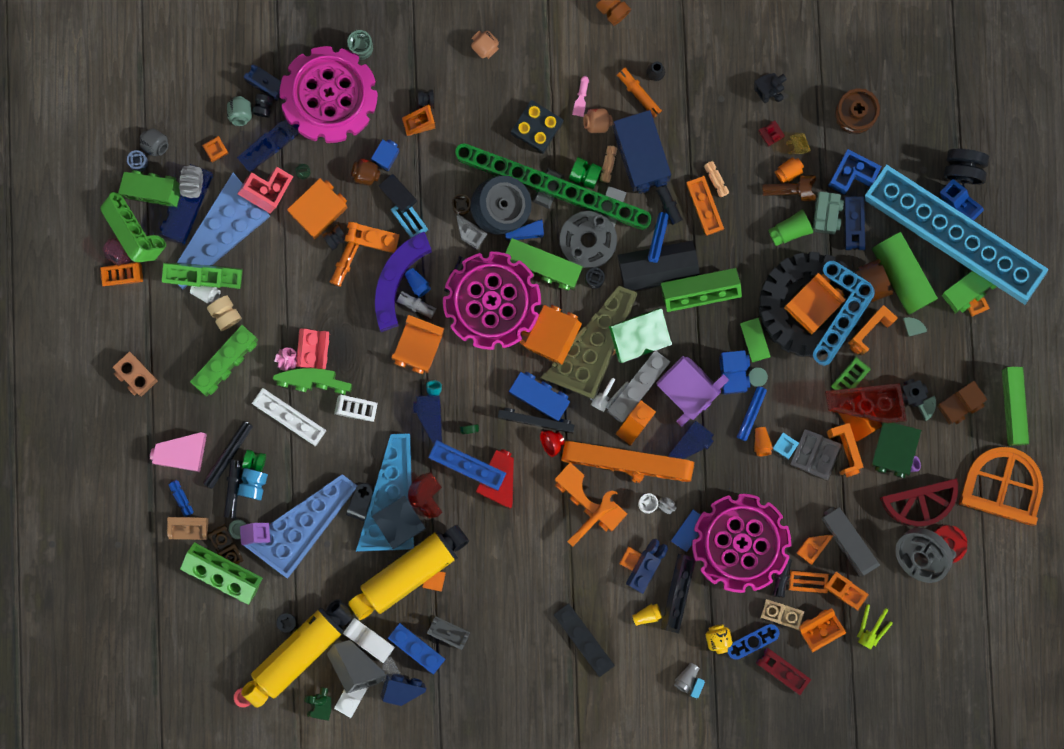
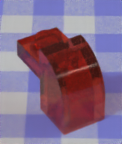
(421, 495)

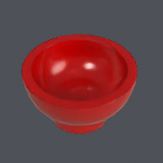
(551, 442)

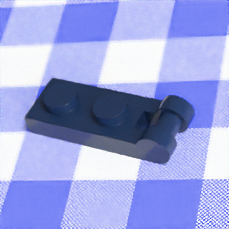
(854, 222)

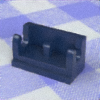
(263, 81)

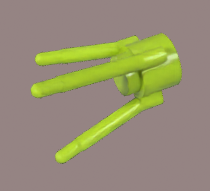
(869, 638)

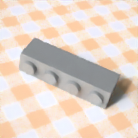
(638, 386)

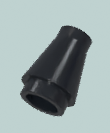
(653, 74)

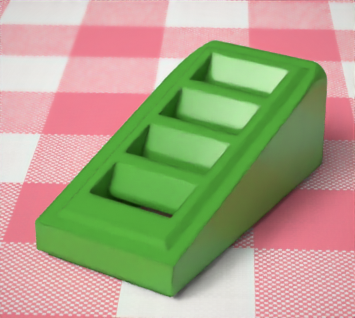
(861, 364)

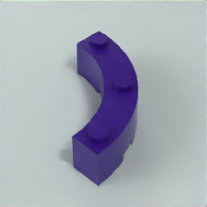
(391, 276)

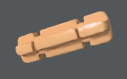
(608, 164)
(716, 179)

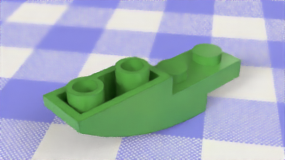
(306, 377)

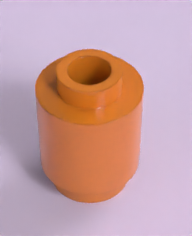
(789, 170)

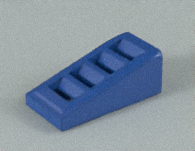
(529, 231)

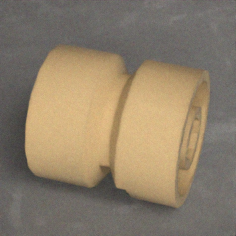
(223, 312)

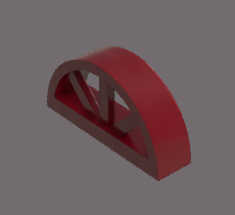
(912, 494)

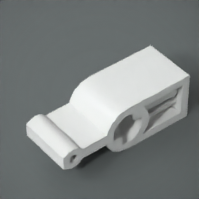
(369, 640)

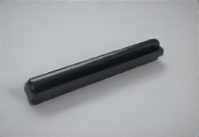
(228, 454)

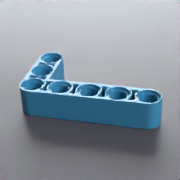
(845, 312)

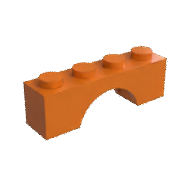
(571, 481)

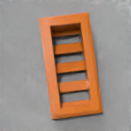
(137, 274)

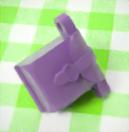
(690, 388)

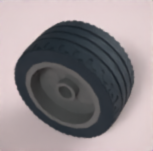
(501, 204)

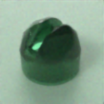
(302, 175)

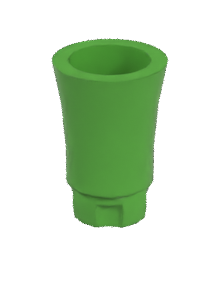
(791, 228)

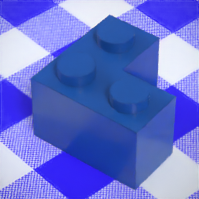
(853, 167)
(734, 367)

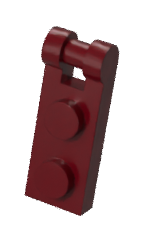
(784, 671)

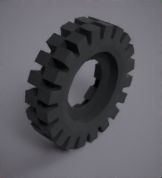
(777, 293)

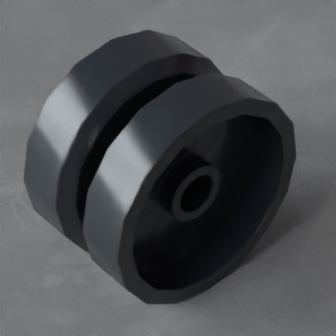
(966, 166)

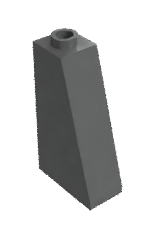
(849, 541)

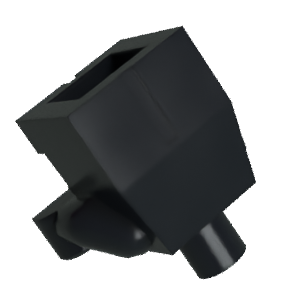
(769, 86)

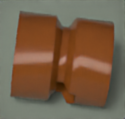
(615, 10)

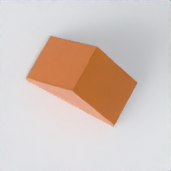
(419, 121)

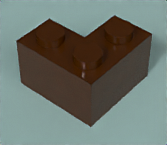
(965, 400)

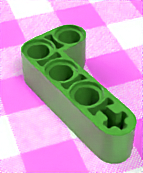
(129, 232)

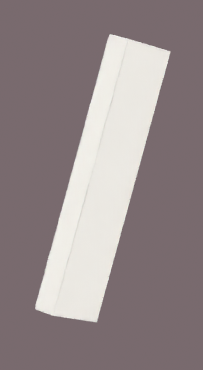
(289, 417)

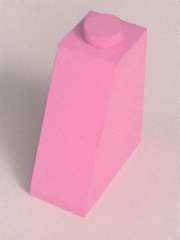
(181, 452)

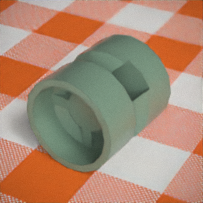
(360, 44)

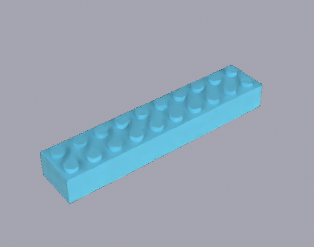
(956, 234)

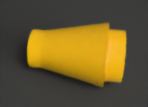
(647, 615)

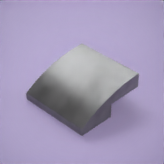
(816, 454)

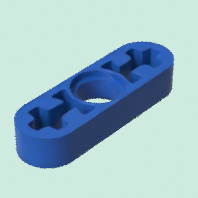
(763, 631)

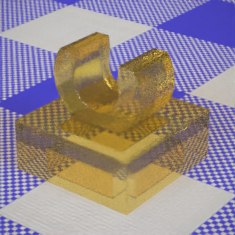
(800, 143)

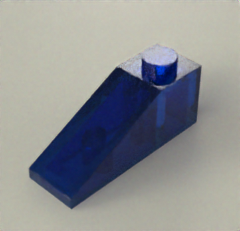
(429, 413)
(692, 442)

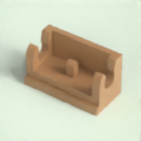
(187, 528)

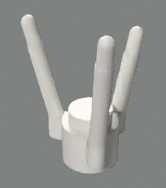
(601, 400)

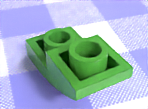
(755, 340)

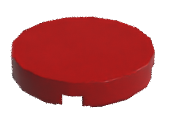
(955, 539)

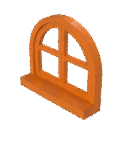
(998, 508)

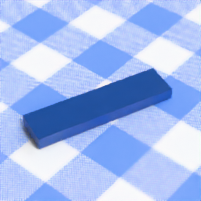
(467, 465)

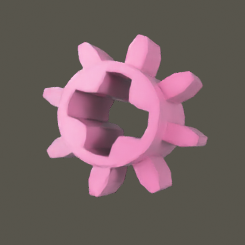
(286, 359)

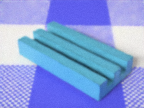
(424, 228)

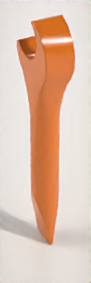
(604, 507)

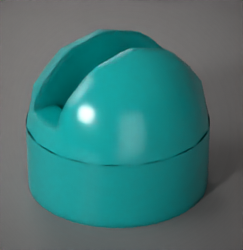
(434, 388)

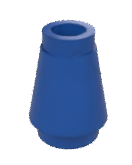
(418, 284)

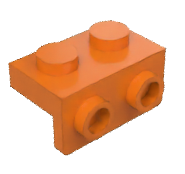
(821, 629)

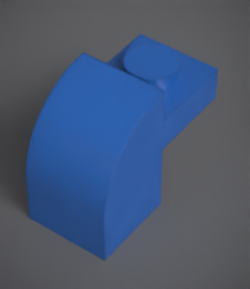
(958, 198)

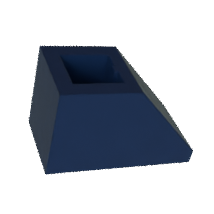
(400, 690)

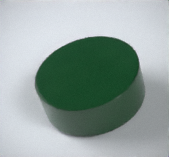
(469, 429)

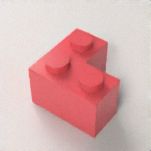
(266, 193)

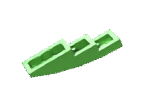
(202, 275)

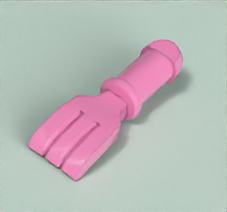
(579, 106)

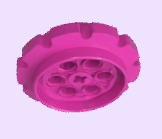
(313, 121)
(478, 272)
(746, 511)

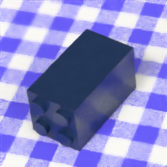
(641, 152)

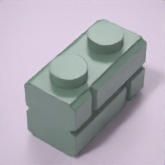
(826, 213)

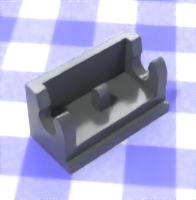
(448, 633)

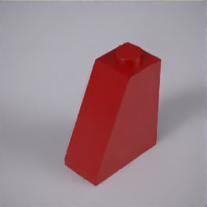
(503, 461)

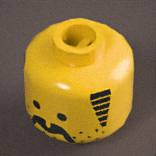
(719, 638)

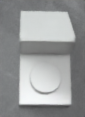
(349, 701)

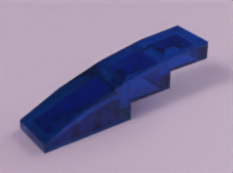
(268, 145)

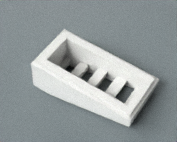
(341, 398)

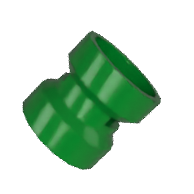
(257, 464)

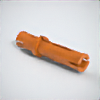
(638, 92)
(342, 266)

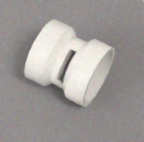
(648, 503)

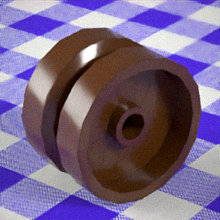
(859, 100)

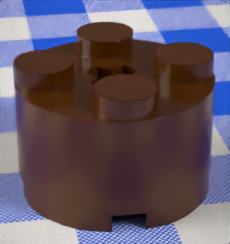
(877, 278)

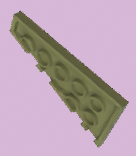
(592, 347)

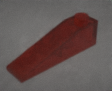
(874, 403)

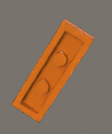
(705, 206)

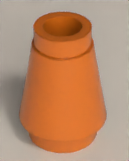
(762, 442)

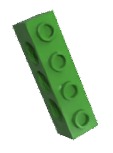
(221, 573)

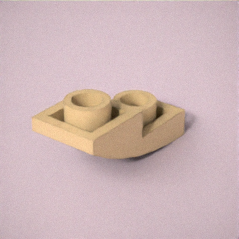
(782, 614)

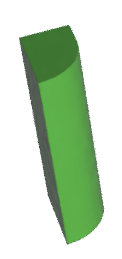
(904, 273)
(1015, 406)

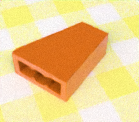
(635, 423)

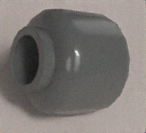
(153, 142)

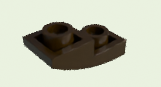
(225, 544)

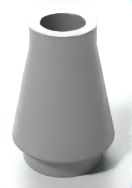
(687, 678)

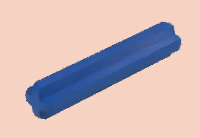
(658, 237)
(751, 413)

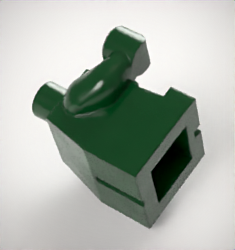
(320, 705)

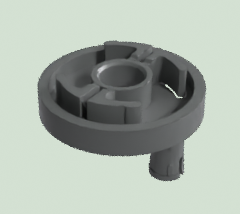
(596, 225)
(930, 544)

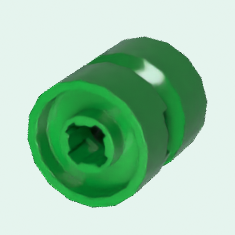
(585, 173)

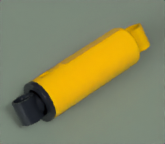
(408, 572)
(297, 653)

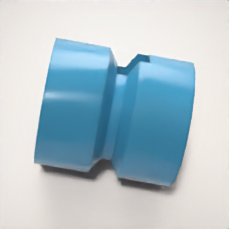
(252, 484)

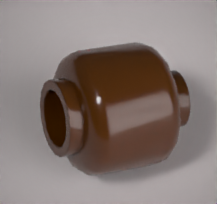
(365, 172)

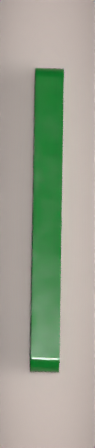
(560, 193)

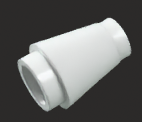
(206, 293)

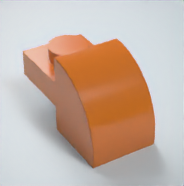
(846, 591)

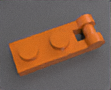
(372, 237)

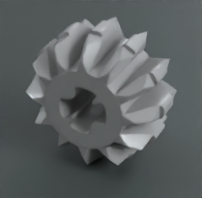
(191, 181)

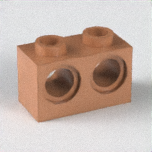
(138, 371)

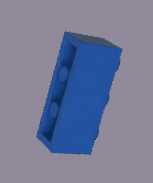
(539, 396)
(416, 648)

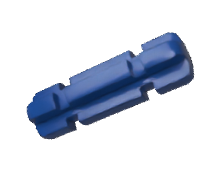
(181, 498)

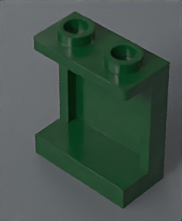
(896, 449)

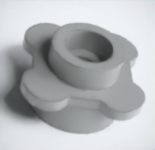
(667, 505)

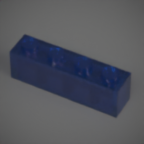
(183, 216)

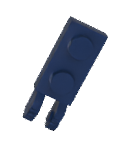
(646, 566)

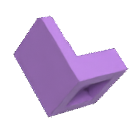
(255, 533)

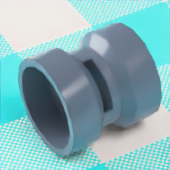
(137, 160)

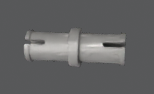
(416, 305)

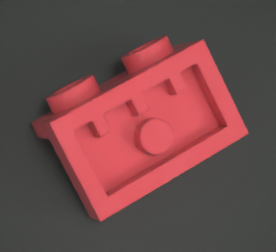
(312, 349)

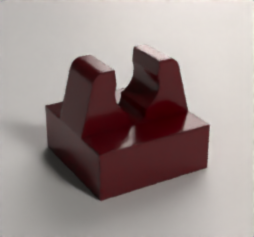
(771, 133)

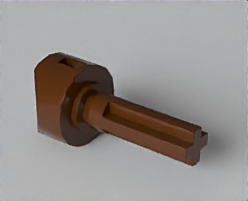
(803, 188)

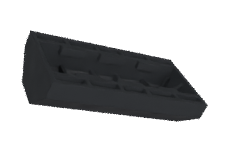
(674, 263)

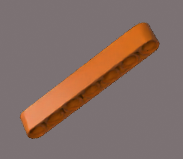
(628, 461)

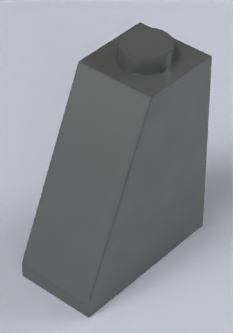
(354, 666)

